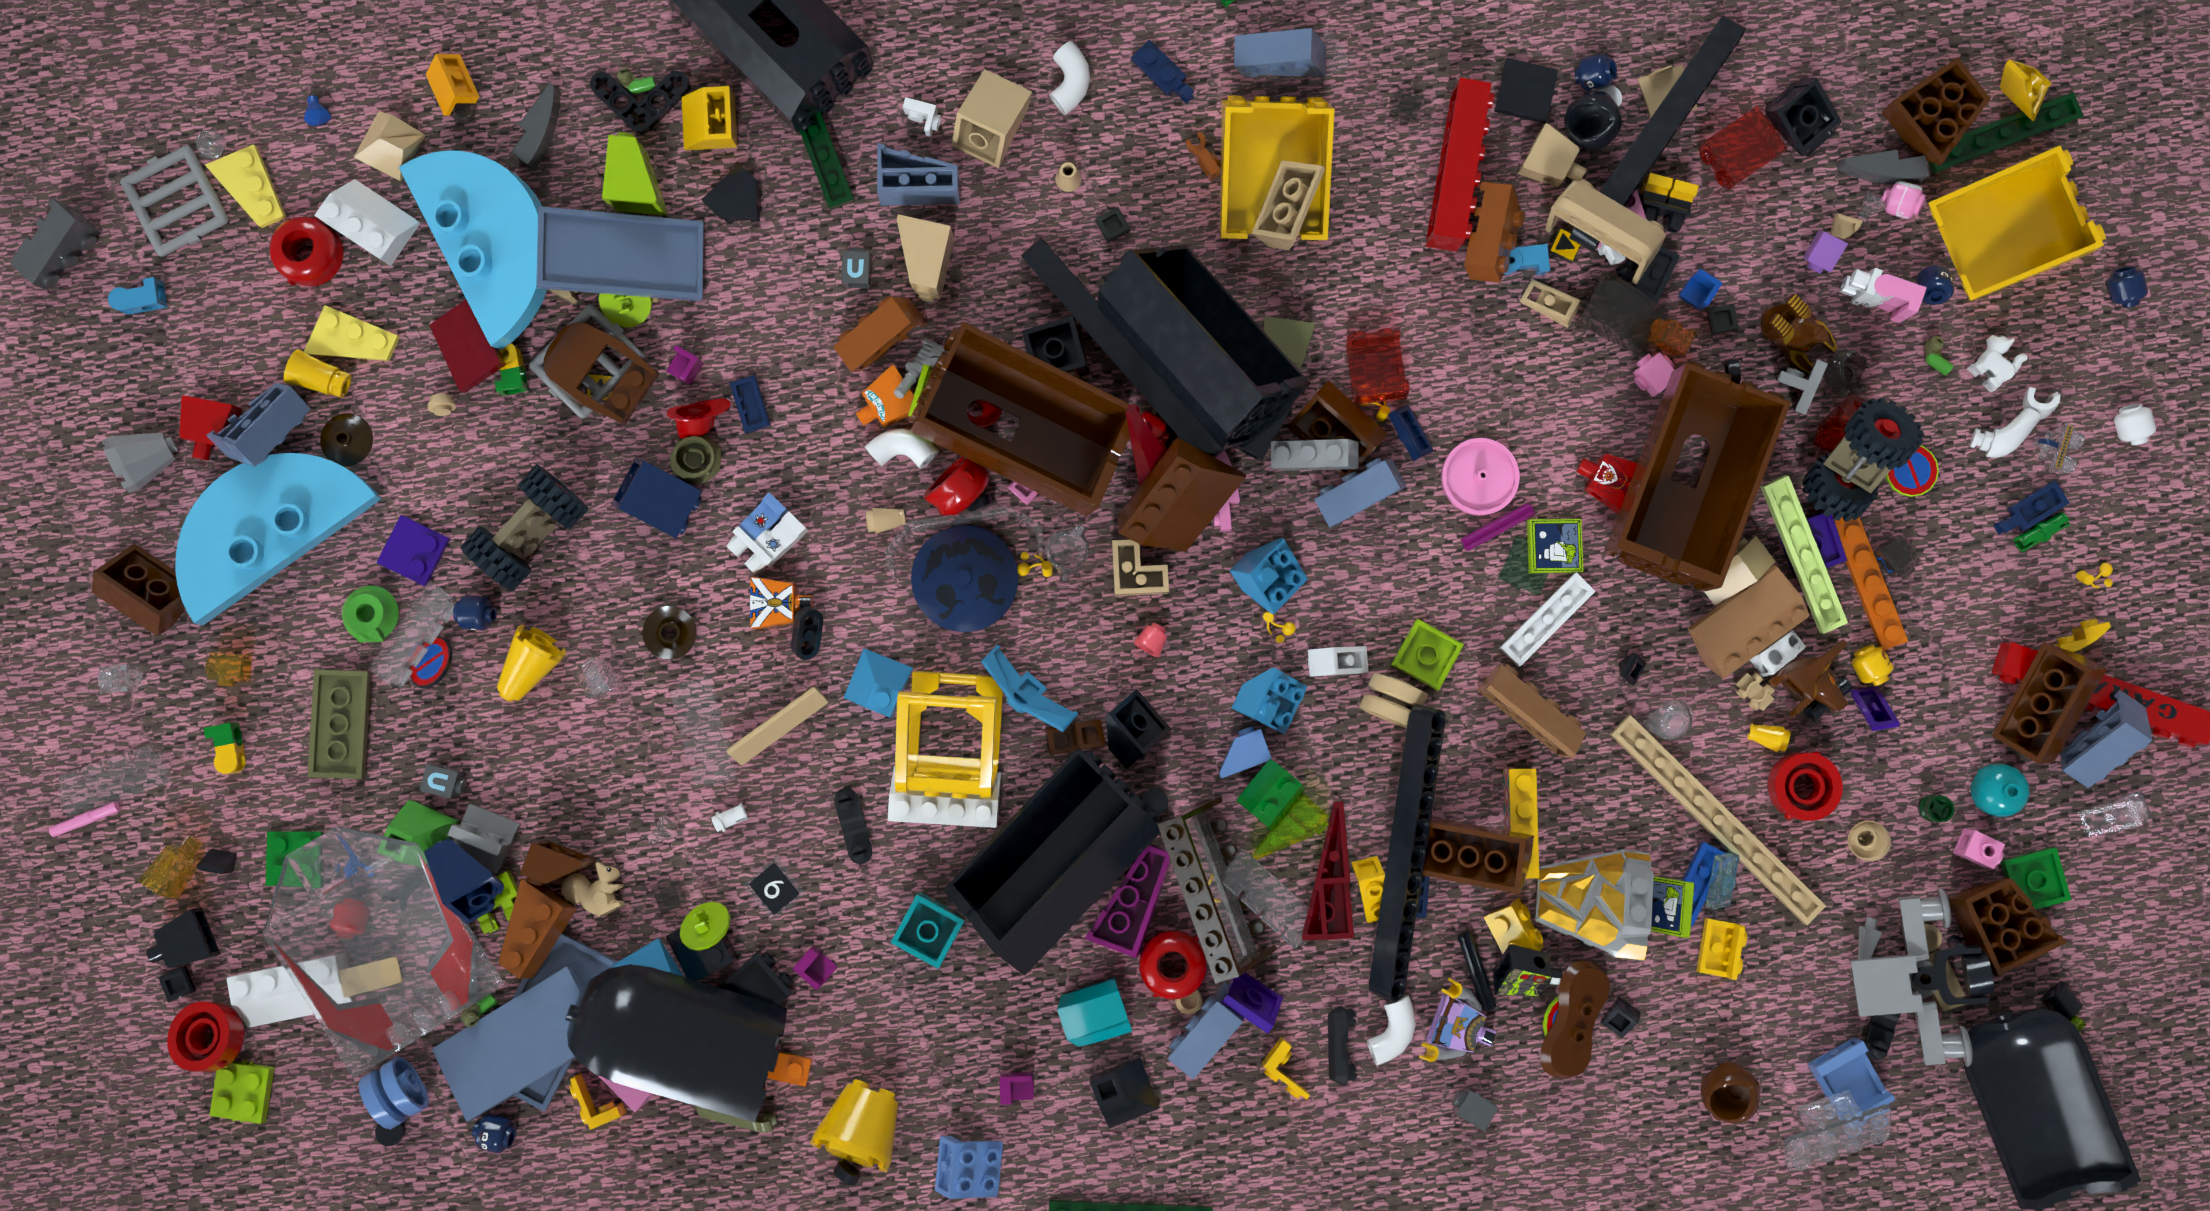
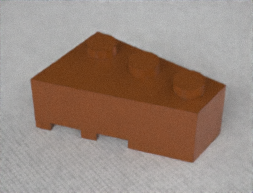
(1495, 234)
(878, 332)
(533, 928)

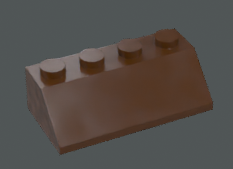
(2048, 703)
(1477, 855)

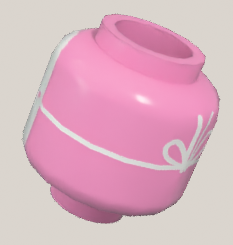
(1903, 199)

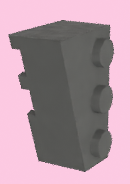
(54, 245)

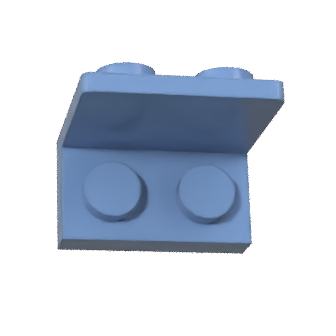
(968, 1168)

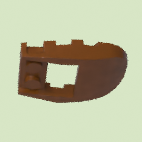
(576, 352)

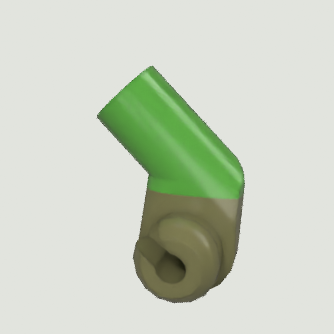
(633, 84)
(1933, 355)
(471, 1015)

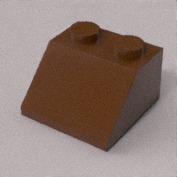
(552, 862)

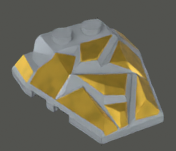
(1600, 901)

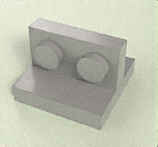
(1795, 379)
(485, 836)

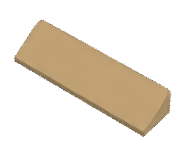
(777, 726)

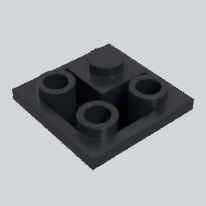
(1124, 1092)

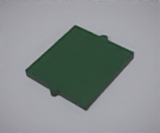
(1516, 569)

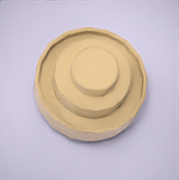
(1869, 841)

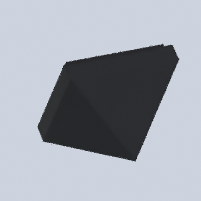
(1628, 664)

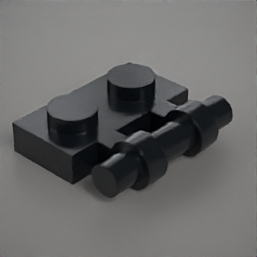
(1656, 275)

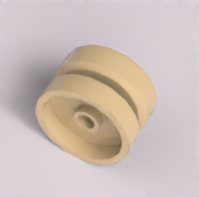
(1394, 698)

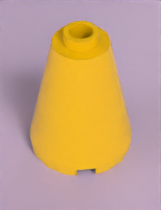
(527, 662)

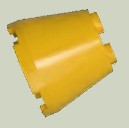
(860, 1126)

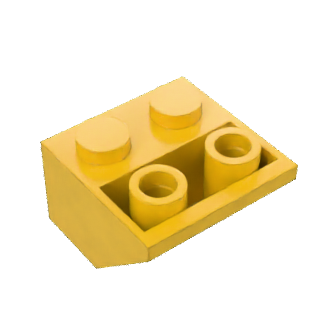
(709, 119)

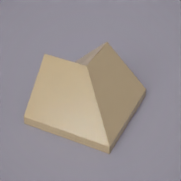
(389, 144)

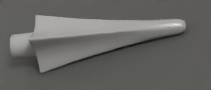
(1868, 938)

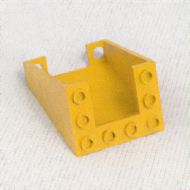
(1255, 142)
(2015, 224)

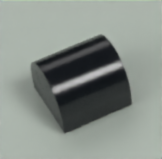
(2062, 1000)

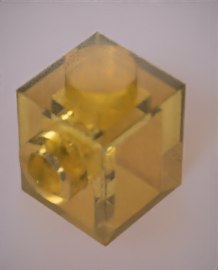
(228, 668)

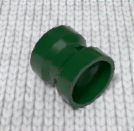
(1942, 807)

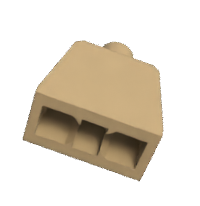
(1552, 158)

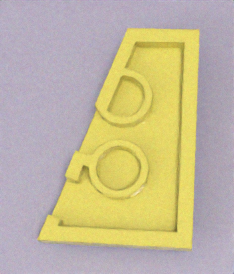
(249, 184)
(349, 337)

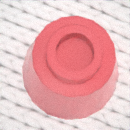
(1152, 639)

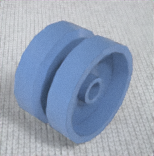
(393, 1092)

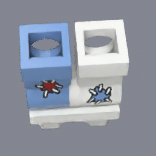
(768, 533)

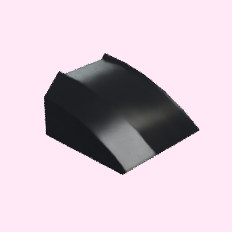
(1804, 115)

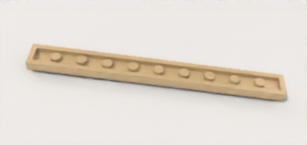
(1717, 820)

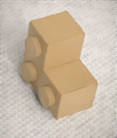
(1747, 567)
(1131, 577)

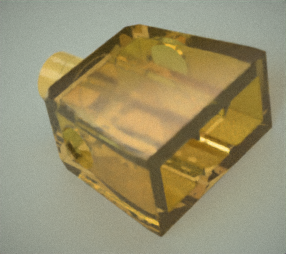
(170, 880)

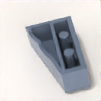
(1280, 53)
(2109, 742)

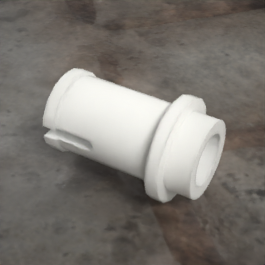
(728, 818)

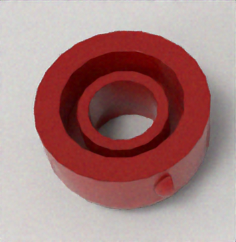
(324, 259)
(957, 487)
(1826, 786)
(1150, 969)
(188, 1037)

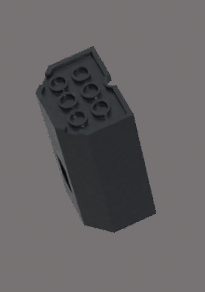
(789, 79)
(1200, 342)
(1053, 860)

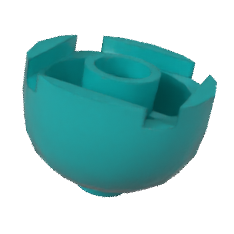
(2000, 790)

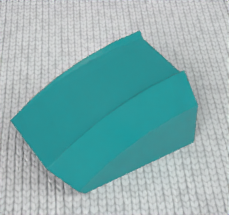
(1093, 1013)

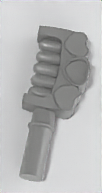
(927, 356)

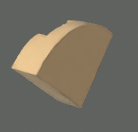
(1844, 226)

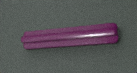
(1497, 526)

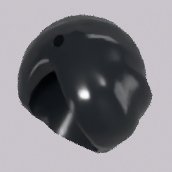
(1593, 120)

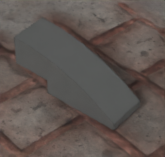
(538, 127)
(1885, 167)

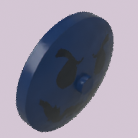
(964, 578)

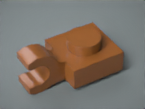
(1208, 162)

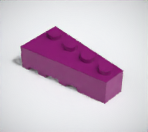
(1131, 909)

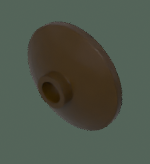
(358, 441)
(656, 629)

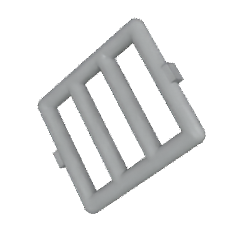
(208, 197)
(598, 391)

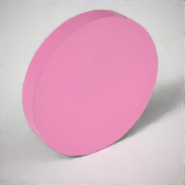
(1480, 476)

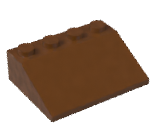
(1178, 498)

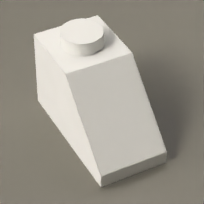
(1337, 661)

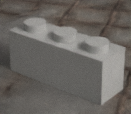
(1314, 455)

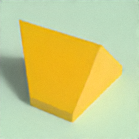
(2024, 86)

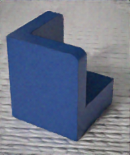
(1700, 289)

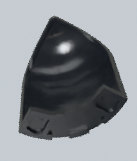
(677, 1038)
(2046, 1109)

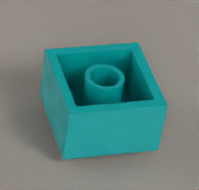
(928, 930)

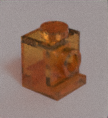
(1671, 336)

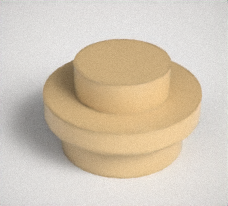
(441, 404)

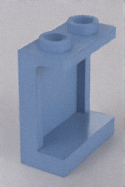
(1850, 1070)

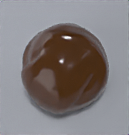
(1730, 1093)

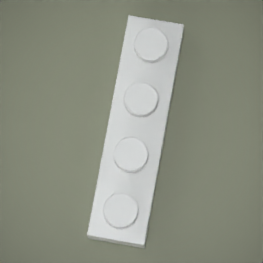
(1546, 619)

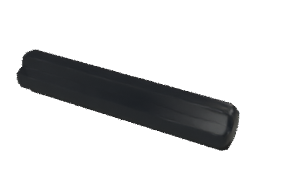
(1477, 971)

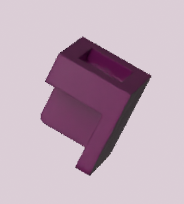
(684, 365)
(814, 967)
(1016, 1087)

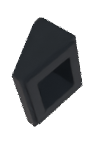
(218, 862)
(1621, 1017)

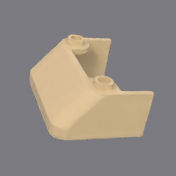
(1609, 224)

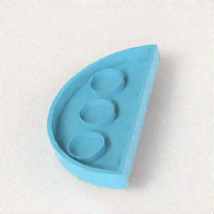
(487, 234)
(260, 523)

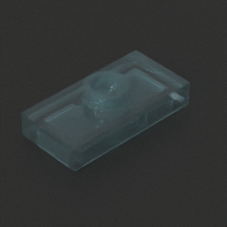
(1722, 880)

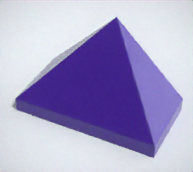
(1874, 708)

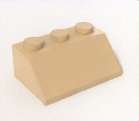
(1287, 204)

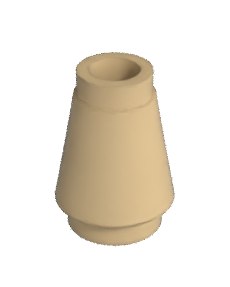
(1068, 182)
(884, 519)

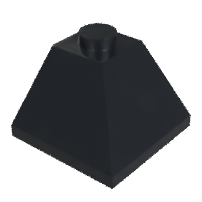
(1134, 728)
(702, 962)

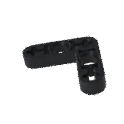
(645, 107)

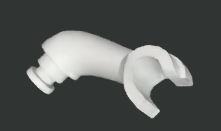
(2009, 438)

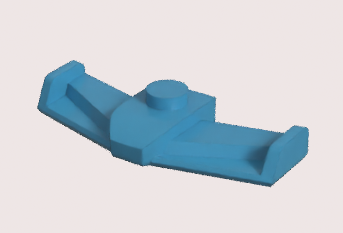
(1026, 692)

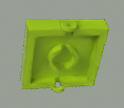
(242, 1092)

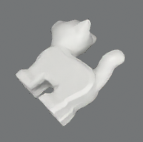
(1994, 364)

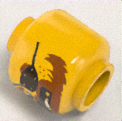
(1872, 665)

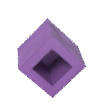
(1824, 252)

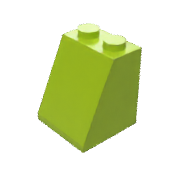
(630, 178)

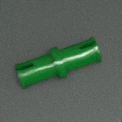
(2041, 532)

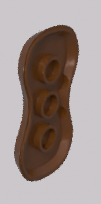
(1569, 1041)

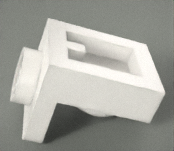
(919, 110)

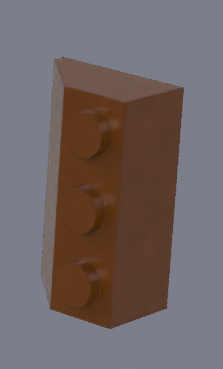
(1335, 416)
(140, 589)

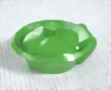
(370, 614)

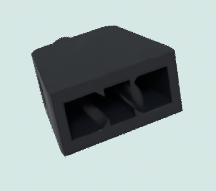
(184, 940)

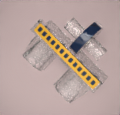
(2055, 448)

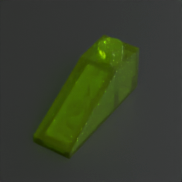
(1296, 825)

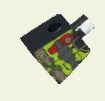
(1524, 972)

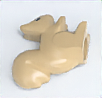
(595, 897)

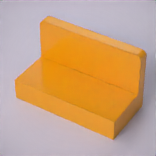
(451, 82)

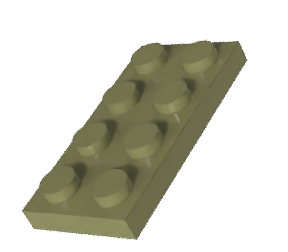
(339, 724)

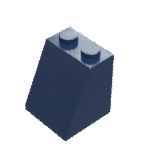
(657, 498)

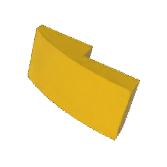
(2084, 635)

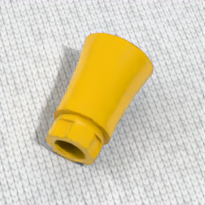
(316, 375)

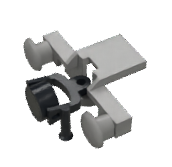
(1895, 985)

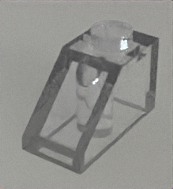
(598, 678)
(2115, 814)

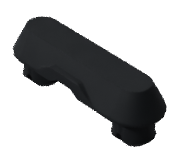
(853, 825)
(1880, 1035)
(1339, 1067)

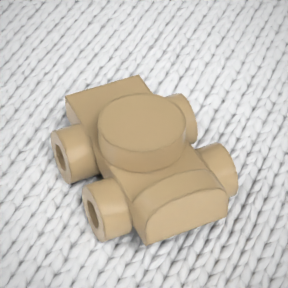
(1750, 687)

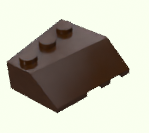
(1937, 111)
(2003, 924)

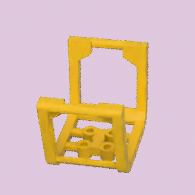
(944, 773)

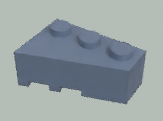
(914, 179)
(262, 426)
(1359, 491)
(1204, 1034)

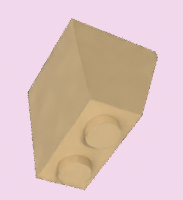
(990, 118)
(926, 254)

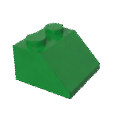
(1271, 794)

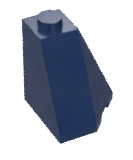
(462, 881)

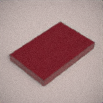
(465, 347)

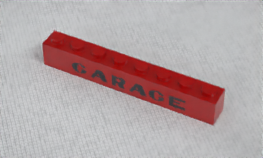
(2165, 715)

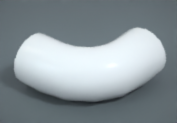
(1075, 80)
(902, 442)
(1398, 1033)

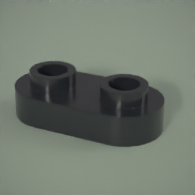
(807, 631)

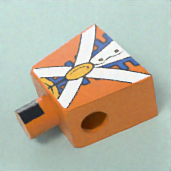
(774, 603)

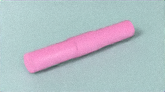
(84, 819)

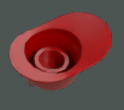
(698, 417)

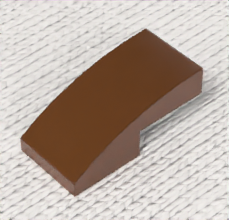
(1082, 735)

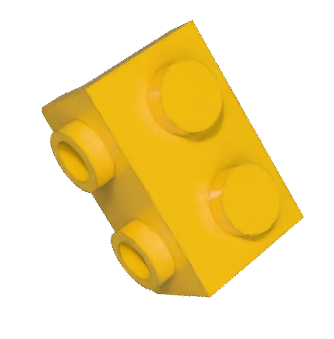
(1513, 927)
(1721, 948)

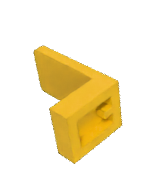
(1370, 881)
(1279, 1055)
(588, 1112)

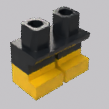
(1667, 199)

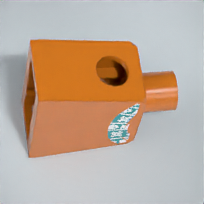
(883, 402)

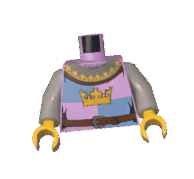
(1456, 1025)

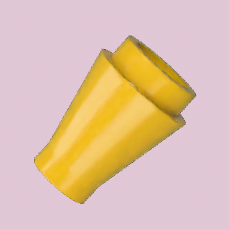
(1772, 737)

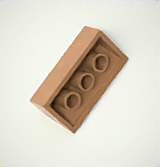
(1748, 622)
(1532, 711)

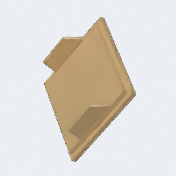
(1657, 86)

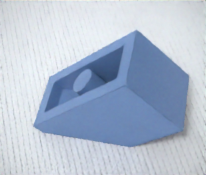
(1245, 752)

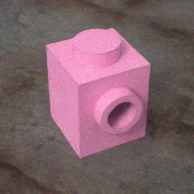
(1653, 373)
(1979, 849)

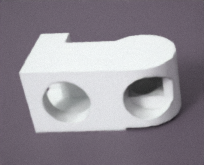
(1778, 654)

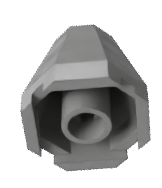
(139, 457)

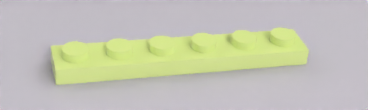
(1804, 554)

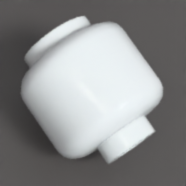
(2135, 424)

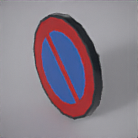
(433, 664)

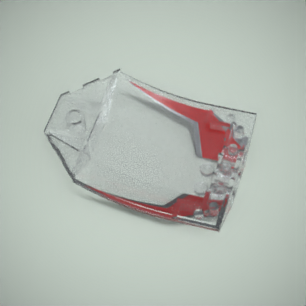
(346, 909)

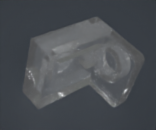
(121, 678)

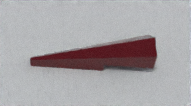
(1145, 446)
(1330, 903)

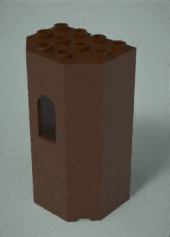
(1066, 429)
(1685, 530)

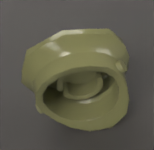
(692, 453)

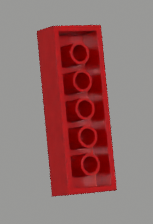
(1458, 165)

